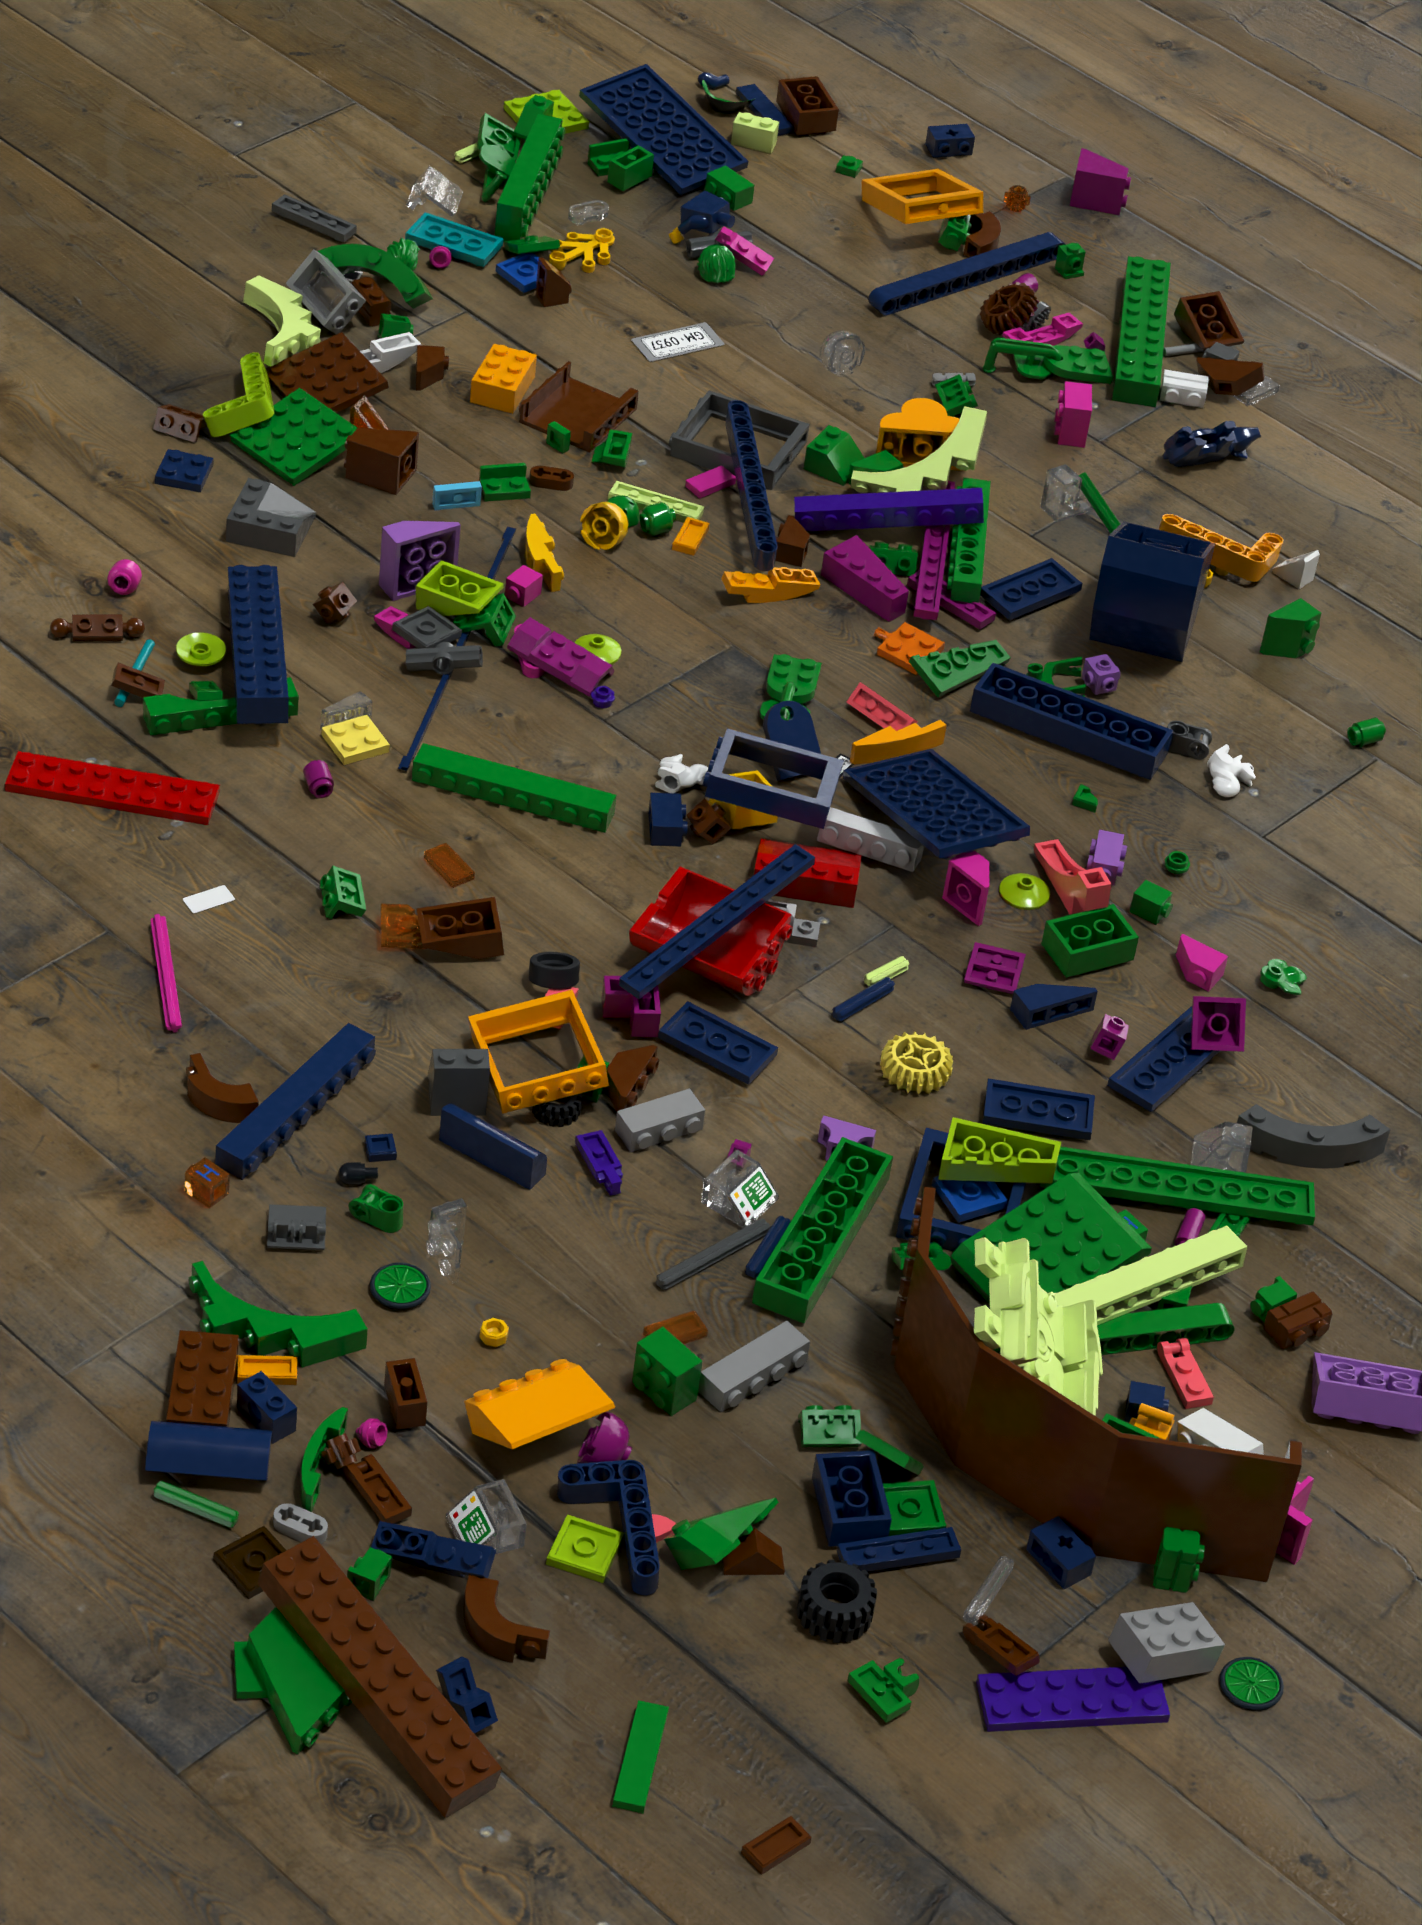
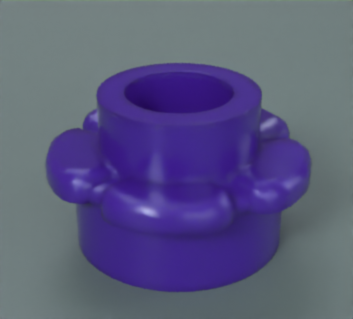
(602, 697)

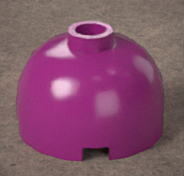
(606, 1441)

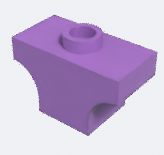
(833, 1130)

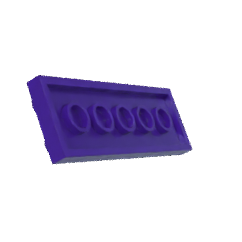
(1069, 1699)

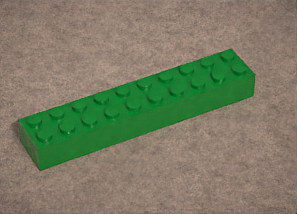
(1141, 332)

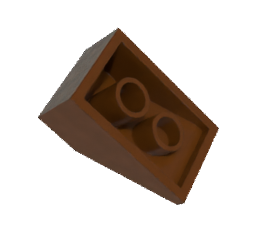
(1207, 320)
(462, 928)

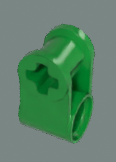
(379, 1209)

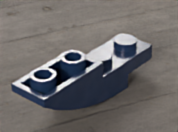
(434, 1552)

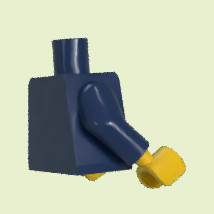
(703, 213)

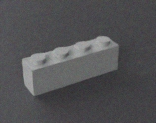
(871, 839)
(754, 1366)

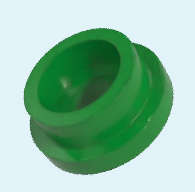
(1177, 862)

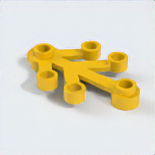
(602, 238)

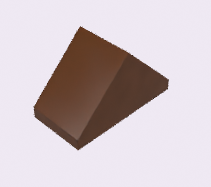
(754, 1556)

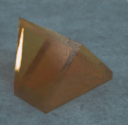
(365, 416)

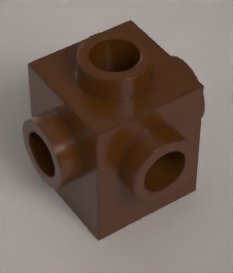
(334, 602)
(703, 819)

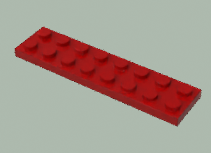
(112, 788)

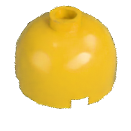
(604, 525)

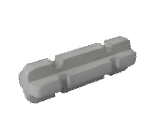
(938, 377)

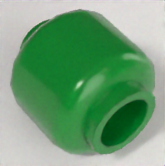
(657, 519)

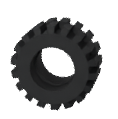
(834, 1619)

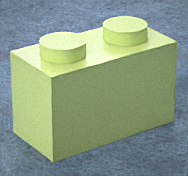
(755, 132)

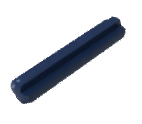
(863, 999)
(766, 1247)

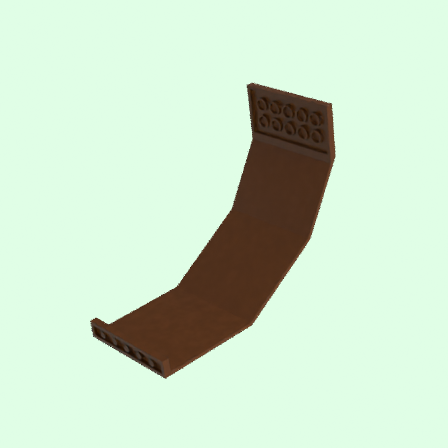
(1067, 1461)

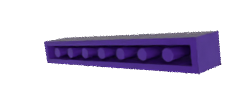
(890, 509)

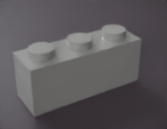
(659, 1120)

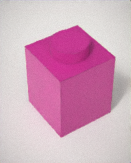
(523, 585)

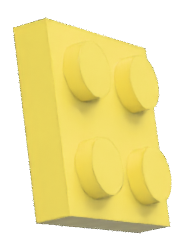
(355, 739)

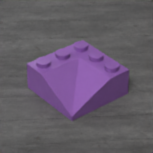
(412, 551)

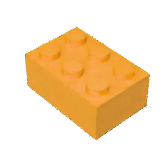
(503, 378)

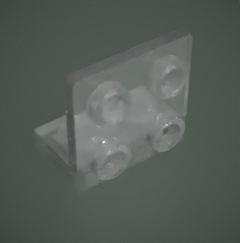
(436, 189)

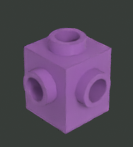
(1100, 674)

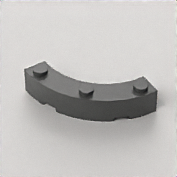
(1314, 1145)

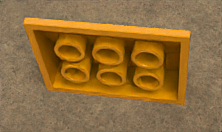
(536, 1404)

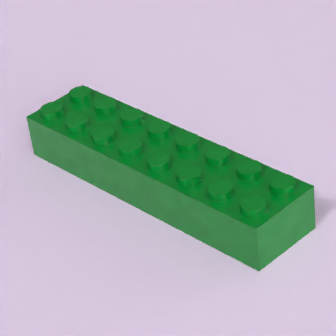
(529, 178)
(822, 1230)

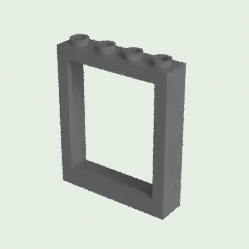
(763, 421)

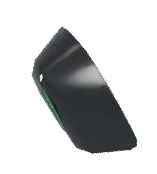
(724, 106)

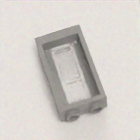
(326, 292)

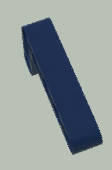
(624, 1483)

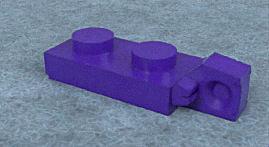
(601, 1160)

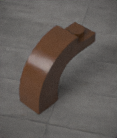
(985, 234)
(493, 1631)

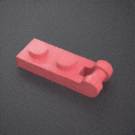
(1185, 1373)

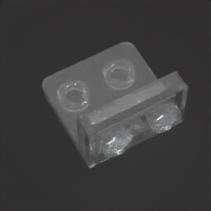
(447, 1236)

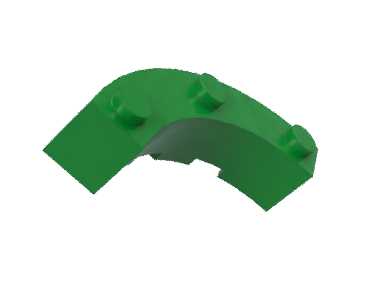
(365, 258)

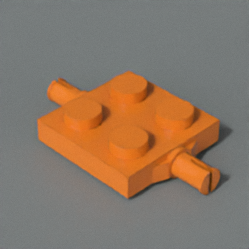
(905, 643)

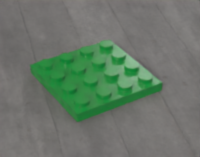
(296, 438)

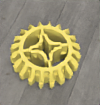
(916, 1063)

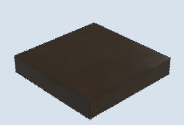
(245, 1557)

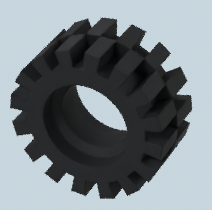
(559, 1112)

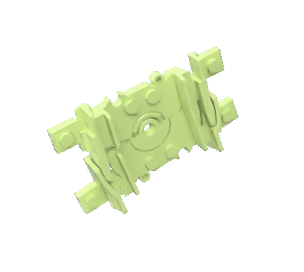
(1031, 1331)

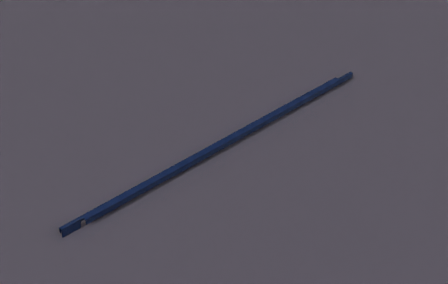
(406, 760)

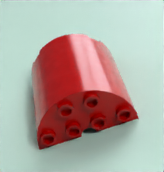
(737, 958)

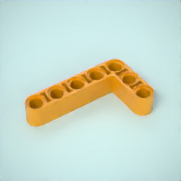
(1228, 554)

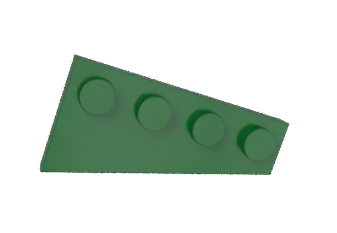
(958, 666)

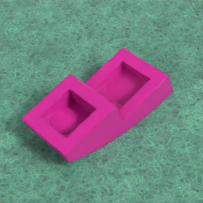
(385, 621)

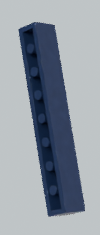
(295, 1101)

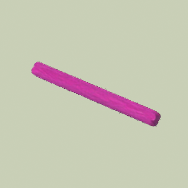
(166, 973)

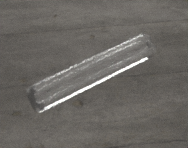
(988, 1590)

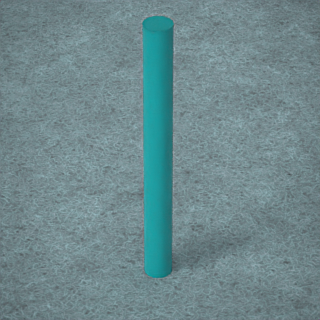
(139, 664)

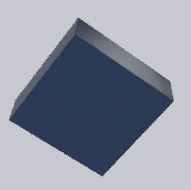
(380, 1147)

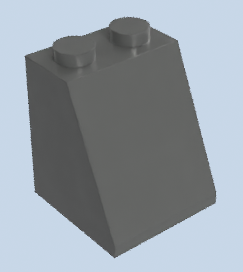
(459, 1079)

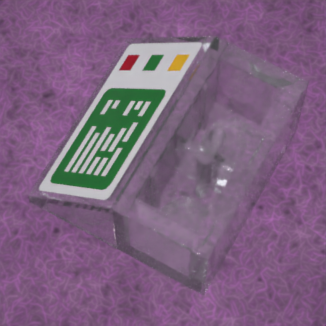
(739, 1189)
(489, 1518)

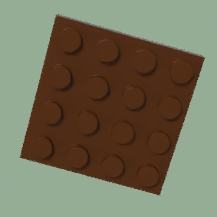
(330, 373)

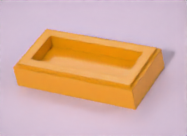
(690, 536)
(279, 1369)

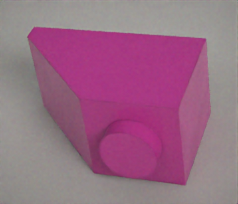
(1200, 963)

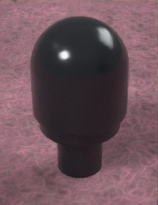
(355, 1173)

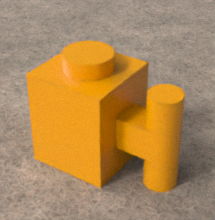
(1154, 1421)

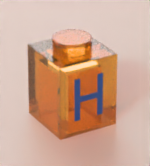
(207, 1182)

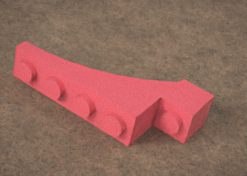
(1076, 887)

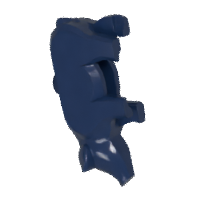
(1208, 444)

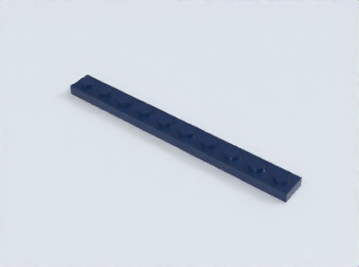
(716, 921)

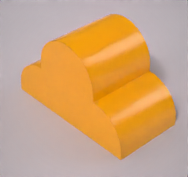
(915, 431)

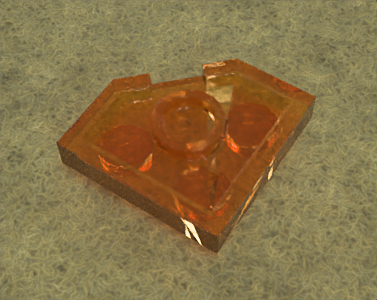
(399, 927)

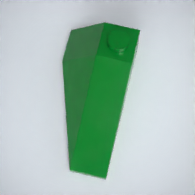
(714, 1536)

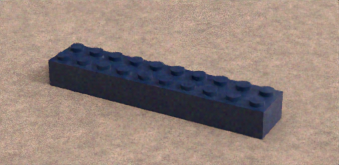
(257, 645)

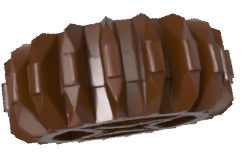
(1008, 308)

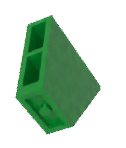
(296, 1682)

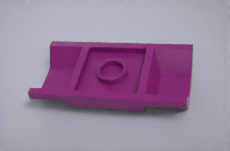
(559, 656)

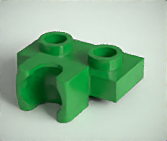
(886, 1688)

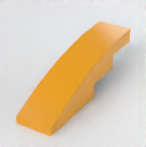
(892, 743)

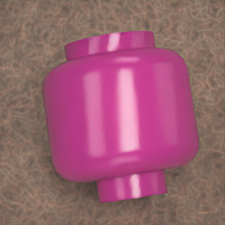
(124, 577)

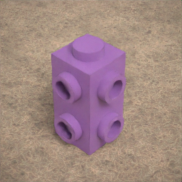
(1107, 854)

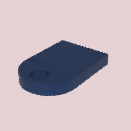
(796, 731)

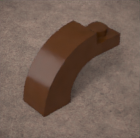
(217, 1098)

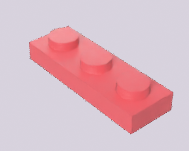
(878, 708)

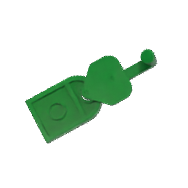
(497, 151)
(1042, 360)
(790, 681)

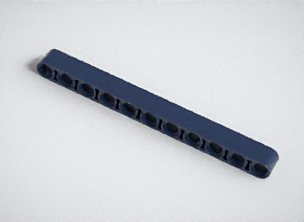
(965, 274)
(751, 486)

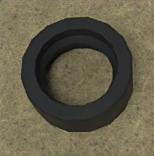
(554, 970)

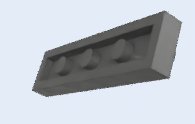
(314, 218)

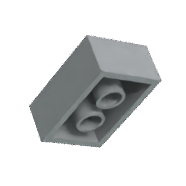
(1166, 1642)

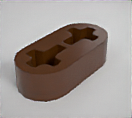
(551, 478)

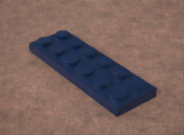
(1161, 1065)

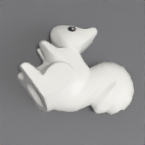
(1227, 770)
(679, 776)

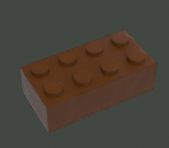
(203, 1378)

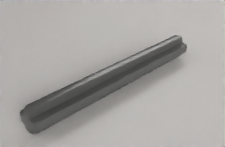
(712, 1254)

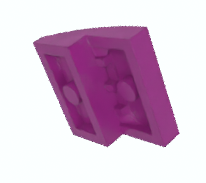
(994, 968)

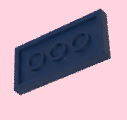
(1030, 589)
(718, 1042)
(1038, 1109)

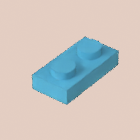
(456, 495)

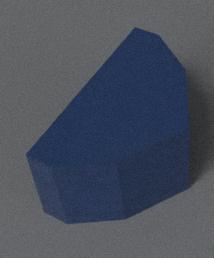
(1150, 590)

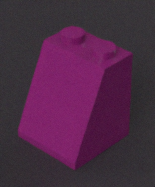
(1099, 184)

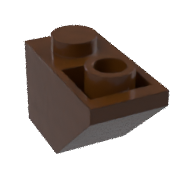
(792, 542)

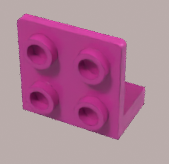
(1296, 1524)

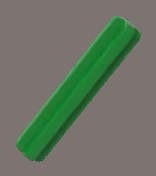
(1098, 503)
(196, 1504)

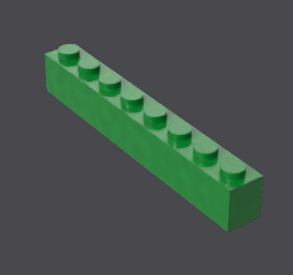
(514, 787)

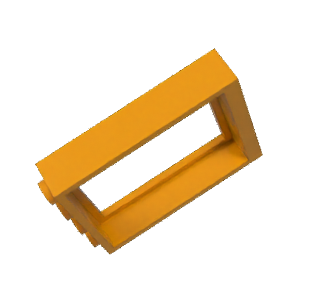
(954, 201)
(532, 1017)

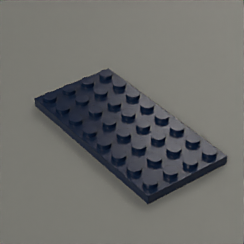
(661, 121)
(936, 803)

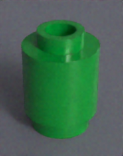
(1366, 732)

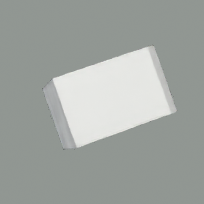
(1298, 570)

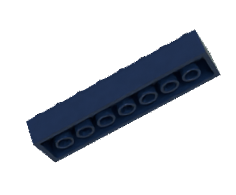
(1071, 721)

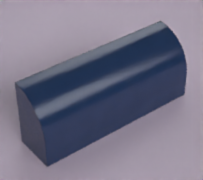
(491, 1146)
(208, 1450)

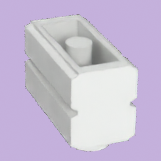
(1184, 388)

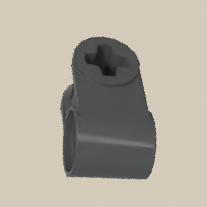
(1187, 738)

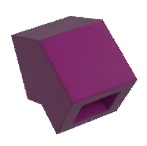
(1094, 341)
(742, 1146)

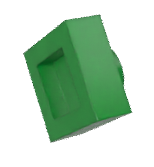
(849, 166)
(558, 437)

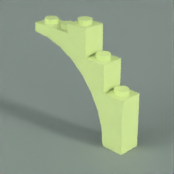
(285, 311)
(933, 472)

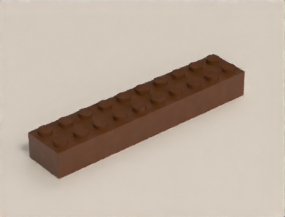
(379, 1676)

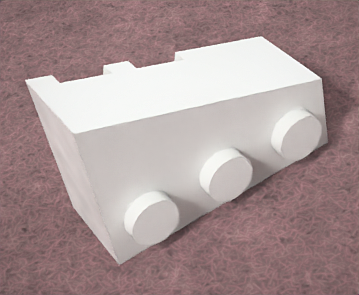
(1210, 1430)

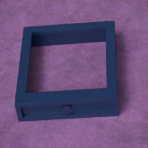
(765, 797)
(945, 1233)

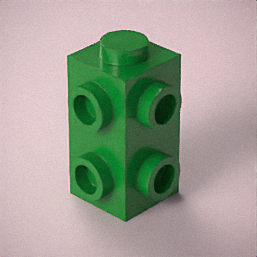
(954, 232)

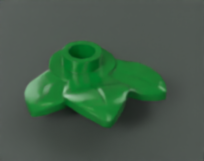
(1278, 974)

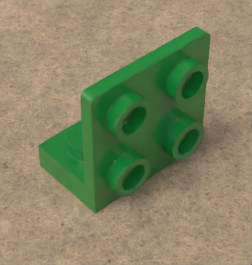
(494, 618)

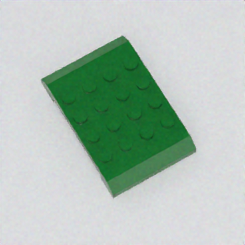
(1068, 1233)

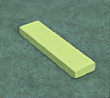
(646, 497)

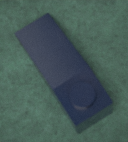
(1049, 1003)

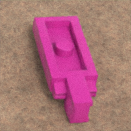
(745, 251)

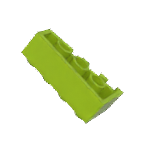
(997, 1155)

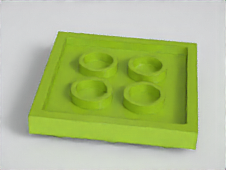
(572, 118)

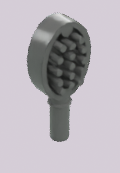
(1040, 315)

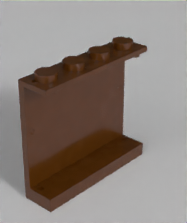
(576, 407)

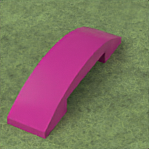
(1061, 328)

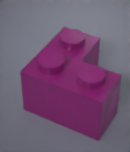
(643, 1012)

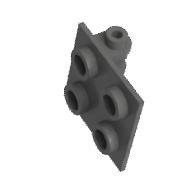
(296, 1227)

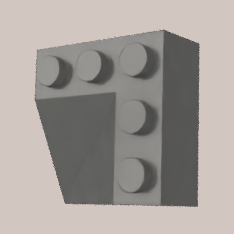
(268, 519)

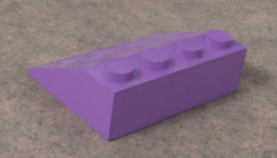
(1367, 1392)

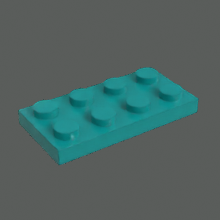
(460, 240)

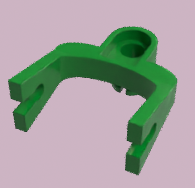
(1062, 667)

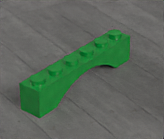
(176, 714)

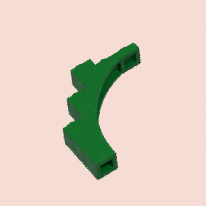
(306, 1337)

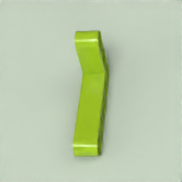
(247, 409)

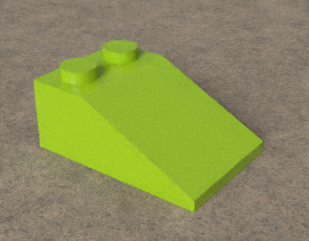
(455, 590)

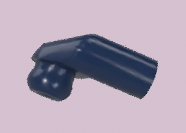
(713, 81)

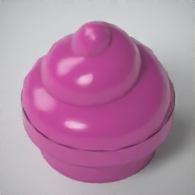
(440, 257)
(372, 1433)

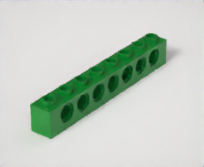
(968, 551)

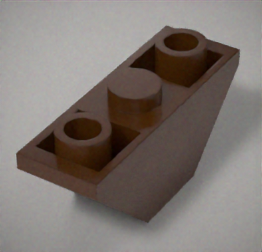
(1230, 376)
(630, 1074)

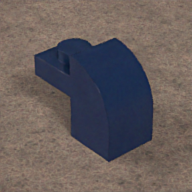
(461, 1692)

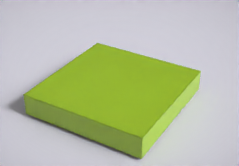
(585, 1548)

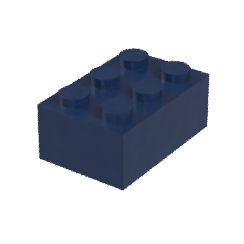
(851, 1496)

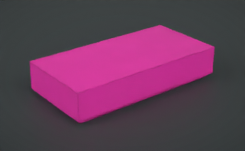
(710, 481)

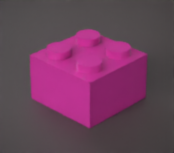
(1073, 414)

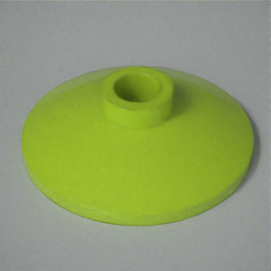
(601, 646)
(201, 649)
(1024, 891)

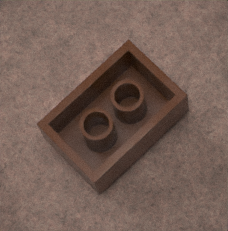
(807, 105)

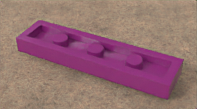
(973, 613)

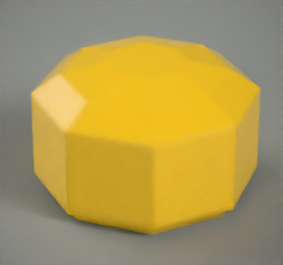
(494, 1332)

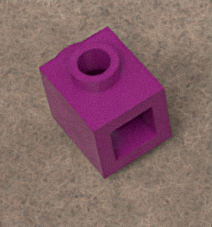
(1109, 1036)

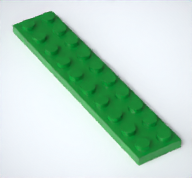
(1190, 1186)

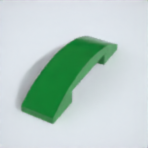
(310, 1480)

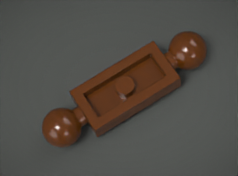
(97, 627)

